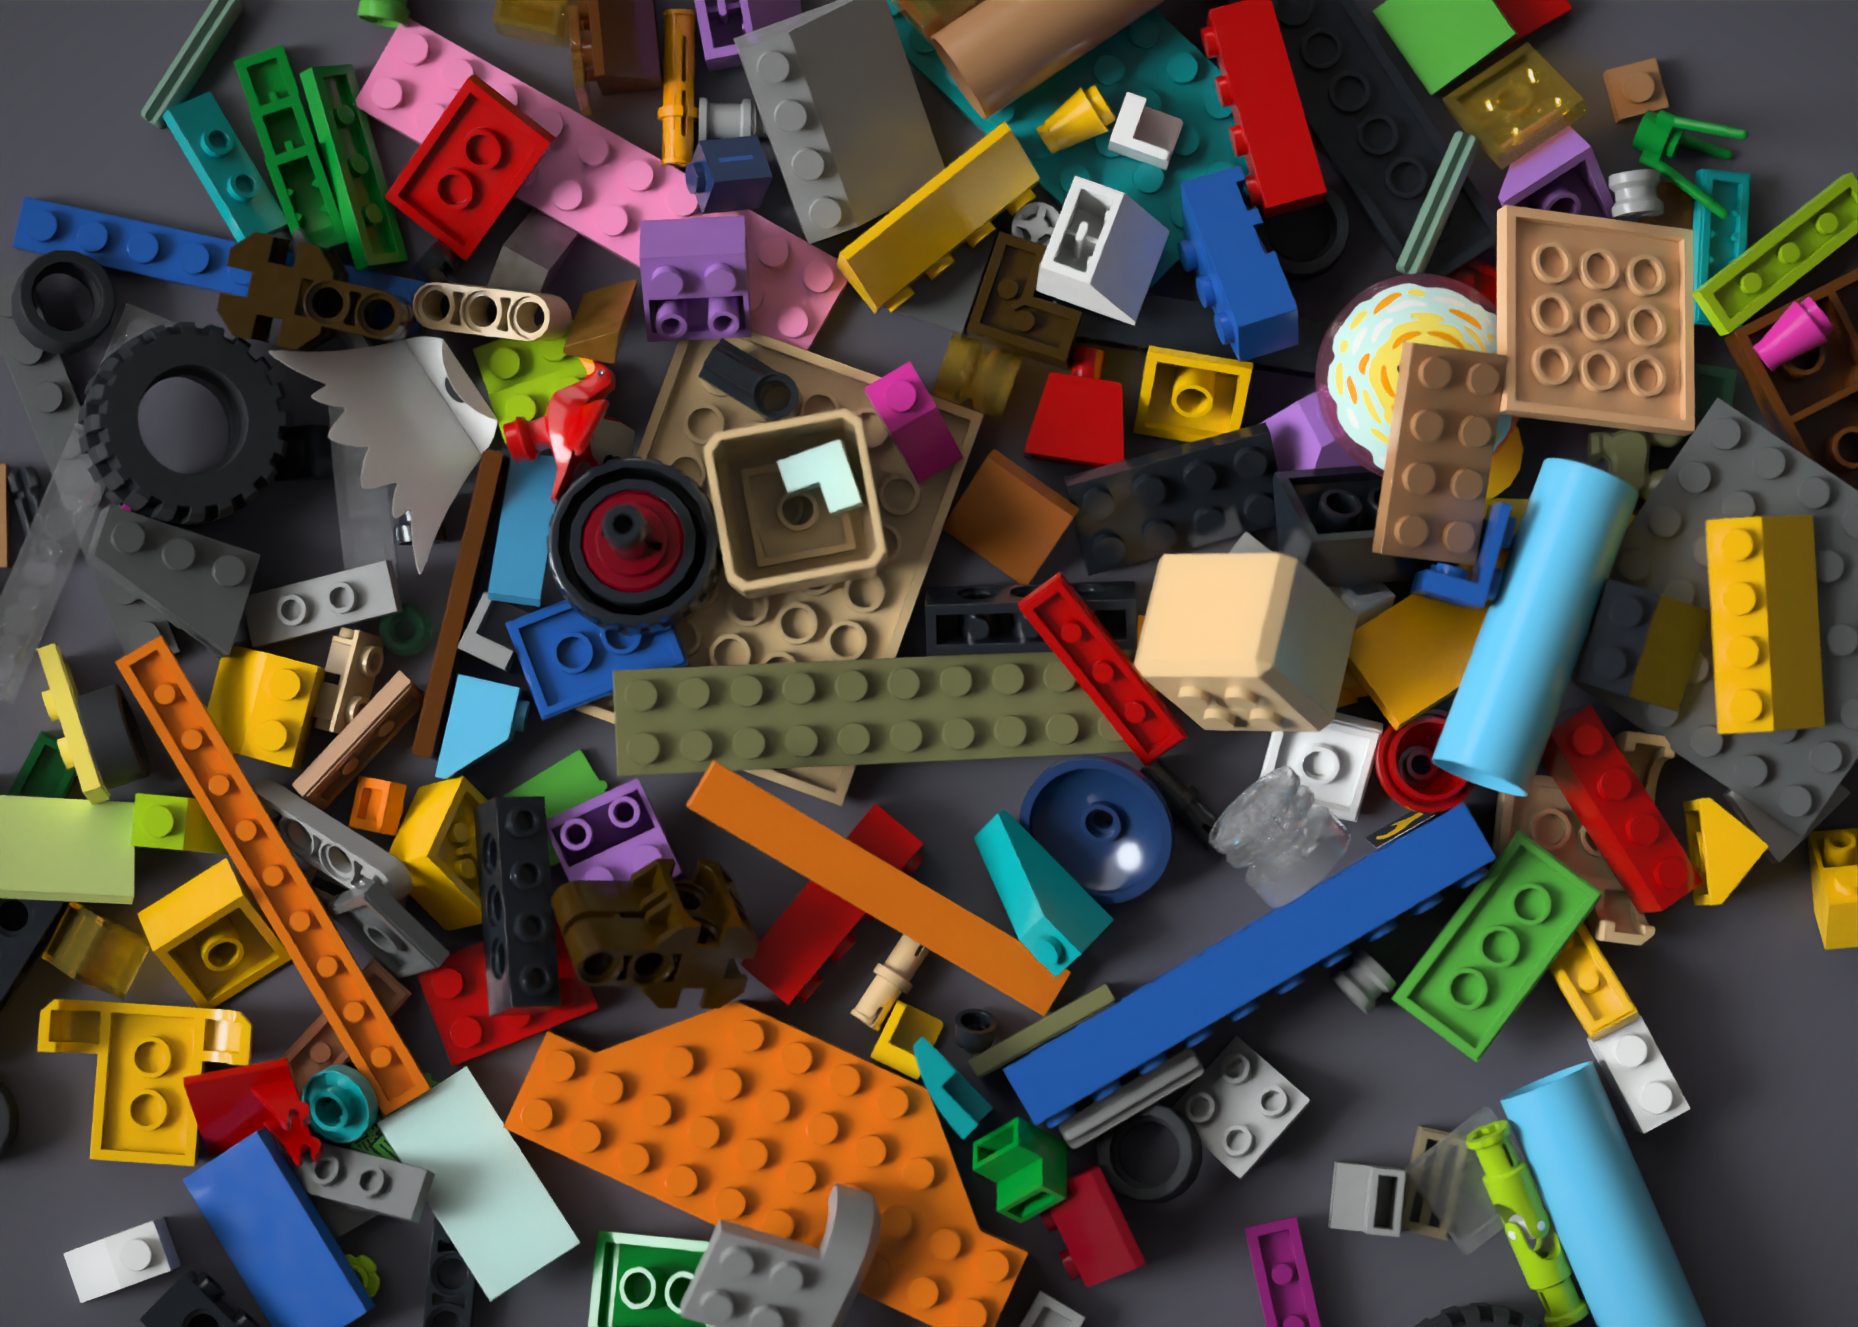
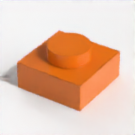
(377, 805)

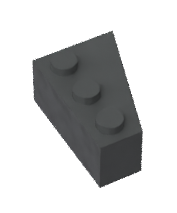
(176, 572)

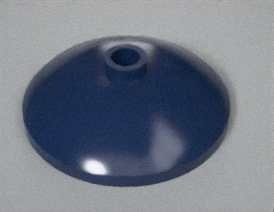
(1104, 857)

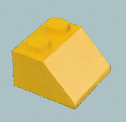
(265, 705)
(213, 935)

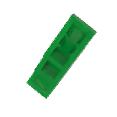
(290, 146)

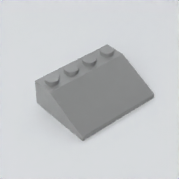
(840, 113)

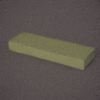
(1042, 1030)

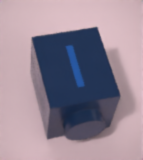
(728, 174)

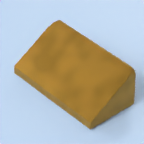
(602, 322)

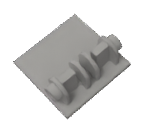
(1241, 1107)

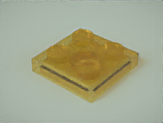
(1515, 105)

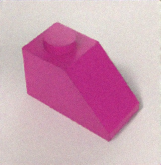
(913, 422)

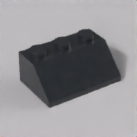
(1330, 526)

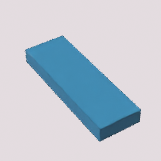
(523, 532)

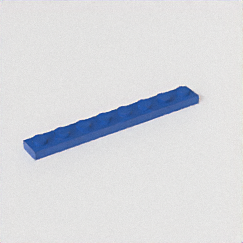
(164, 252)

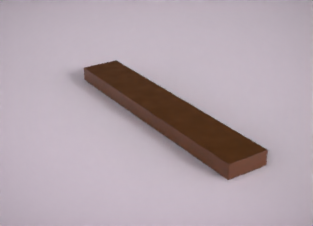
(460, 604)

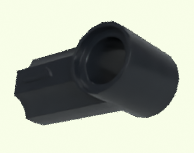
(748, 381)

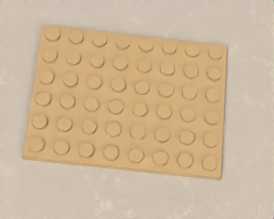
(822, 622)

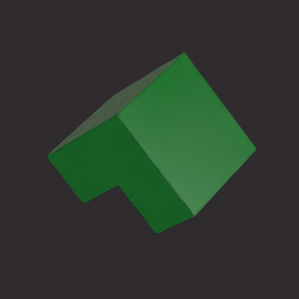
(1026, 1167)

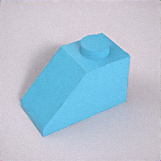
(480, 723)

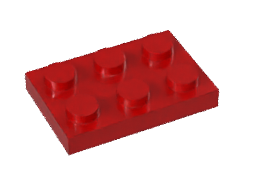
(470, 167)
(461, 1006)

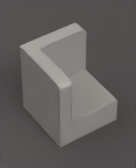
(488, 635)

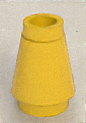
(1077, 120)

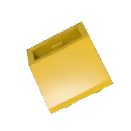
(1835, 885)

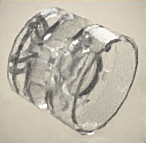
(1279, 837)

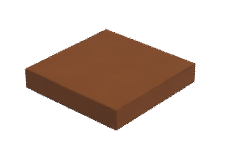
(1010, 518)

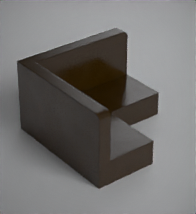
(1011, 315)

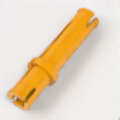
(678, 88)

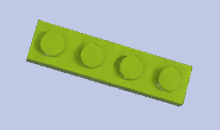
(1781, 256)

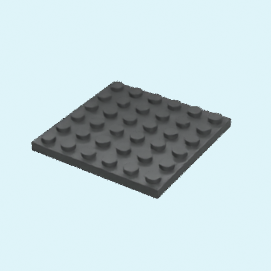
(1745, 472)

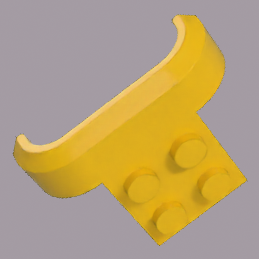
(140, 1070)

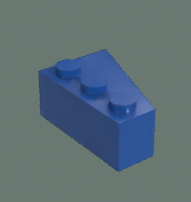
(1233, 267)

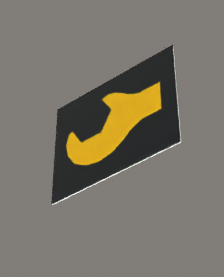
(1397, 828)

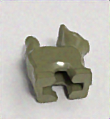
(1629, 456)

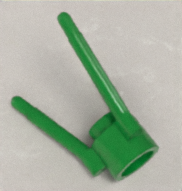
(1662, 135)

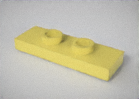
(62, 705)

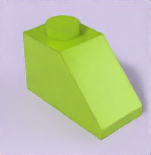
(173, 825)

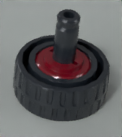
(635, 546)

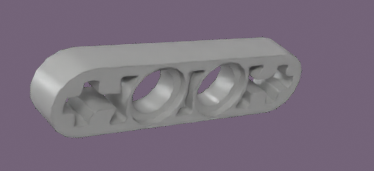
(328, 835)

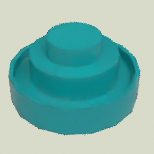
(340, 1103)

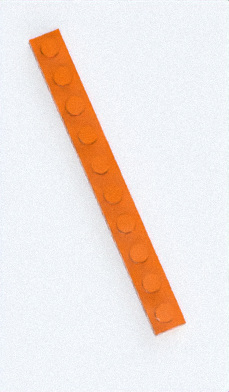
(273, 874)

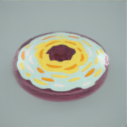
(1364, 350)

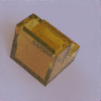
(532, 20)
(96, 950)

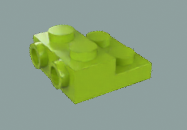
(525, 375)

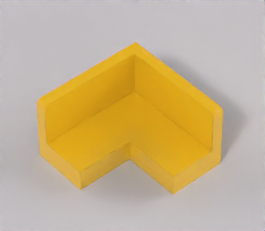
(441, 851)

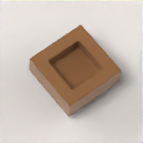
(1635, 90)

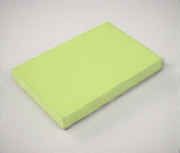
(66, 850)

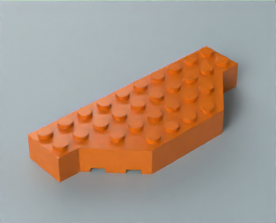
(756, 1130)

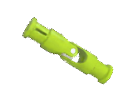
(1524, 1219)

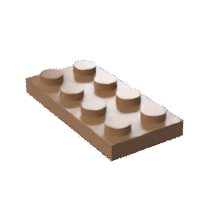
(1439, 453)

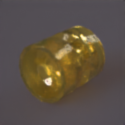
(977, 375)

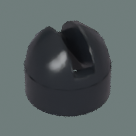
(434, 262)
(975, 1030)

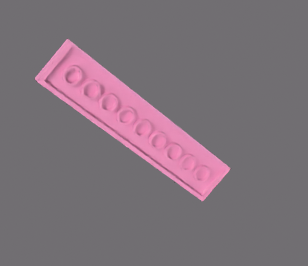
(601, 180)

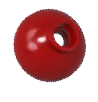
(1419, 793)

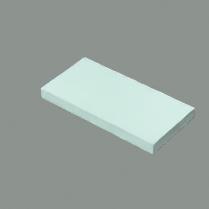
(481, 1184)

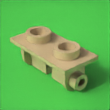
(358, 660)

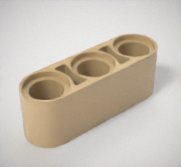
(470, 306)

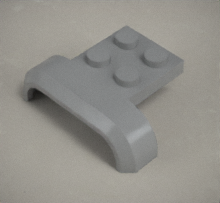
(778, 1282)

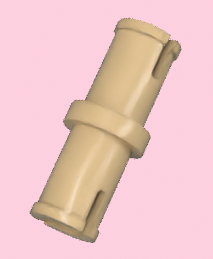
(890, 982)

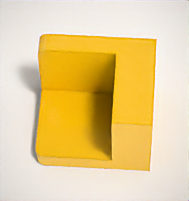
(899, 1035)

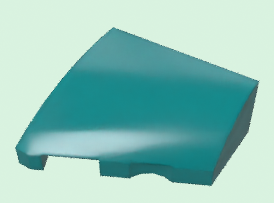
(950, 1090)

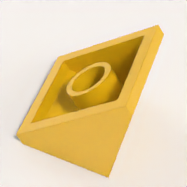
(1190, 395)
(1718, 849)

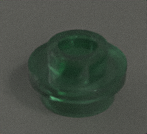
(417, 643)

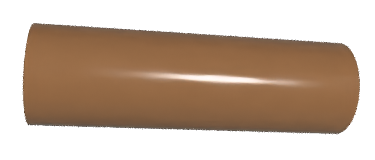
(1017, 44)

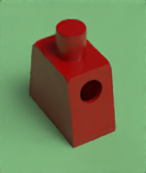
(1079, 416)

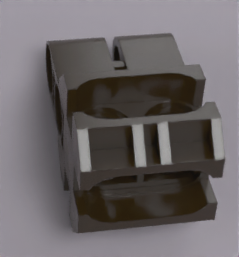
(301, 297)
(659, 932)

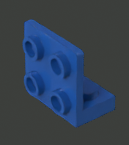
(1449, 583)

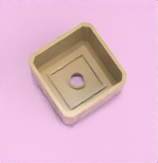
(748, 495)
(1246, 641)

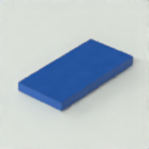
(277, 1237)

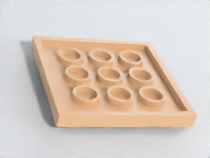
(1596, 320)

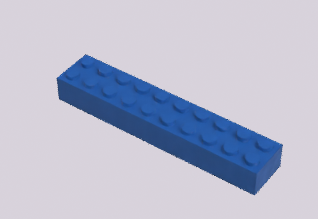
(1249, 963)

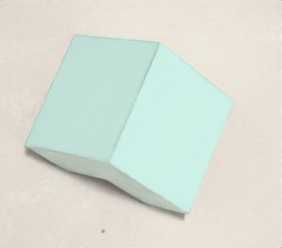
(824, 467)

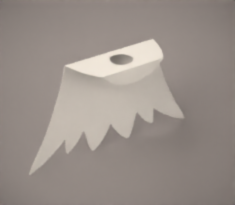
(407, 420)

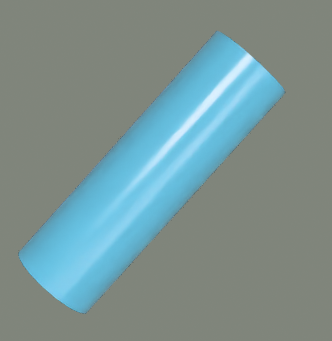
(1535, 626)
(1599, 1202)

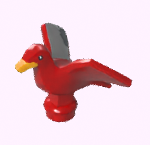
(573, 428)

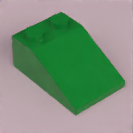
(642, 1280)

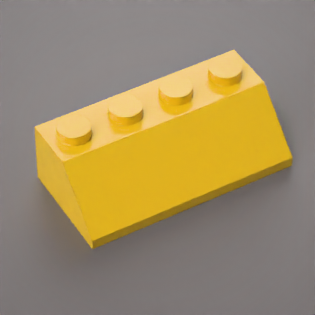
(939, 219)
(1764, 623)

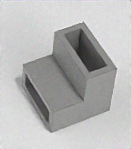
(1367, 1198)

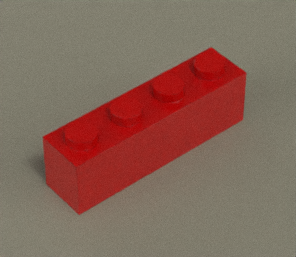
(1265, 107)
(1617, 811)
(821, 922)

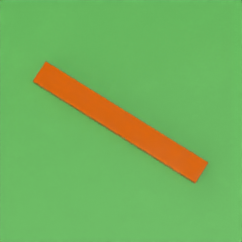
(875, 886)

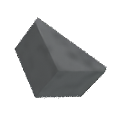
(532, 255)

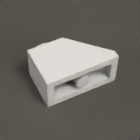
(122, 1259)

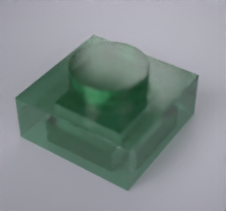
(1710, 384)

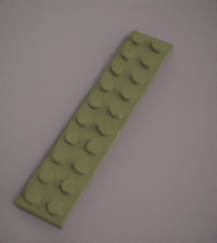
(854, 713)

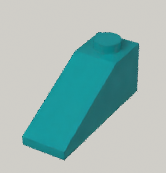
(1040, 897)

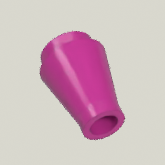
(1795, 333)

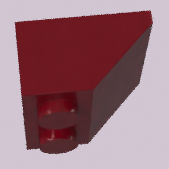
(1092, 1229)

